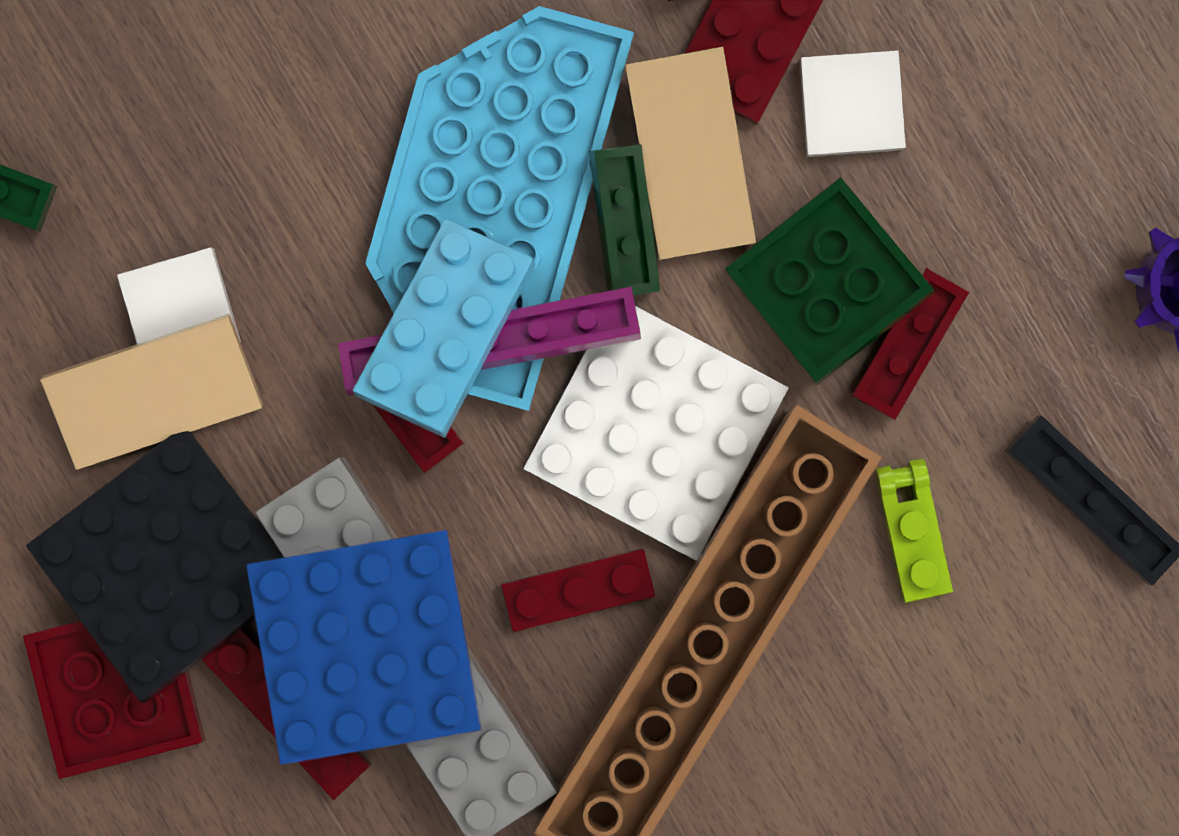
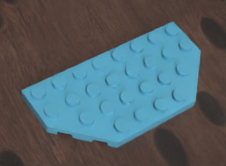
(505, 152)

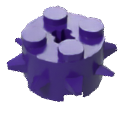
(1158, 284)

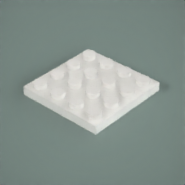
(657, 432)

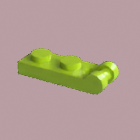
(913, 532)

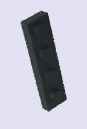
(1094, 500)

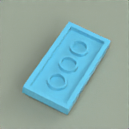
(444, 328)

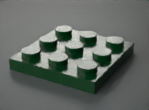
(829, 281)

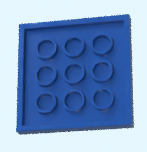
(364, 647)

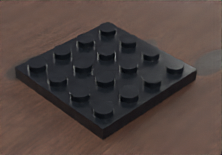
(158, 563)

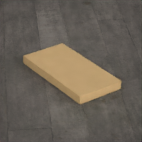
(691, 153)
(152, 391)

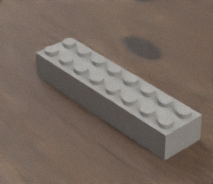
(481, 774)

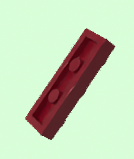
(909, 348)
(578, 590)

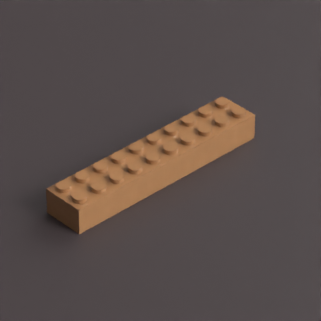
(712, 632)

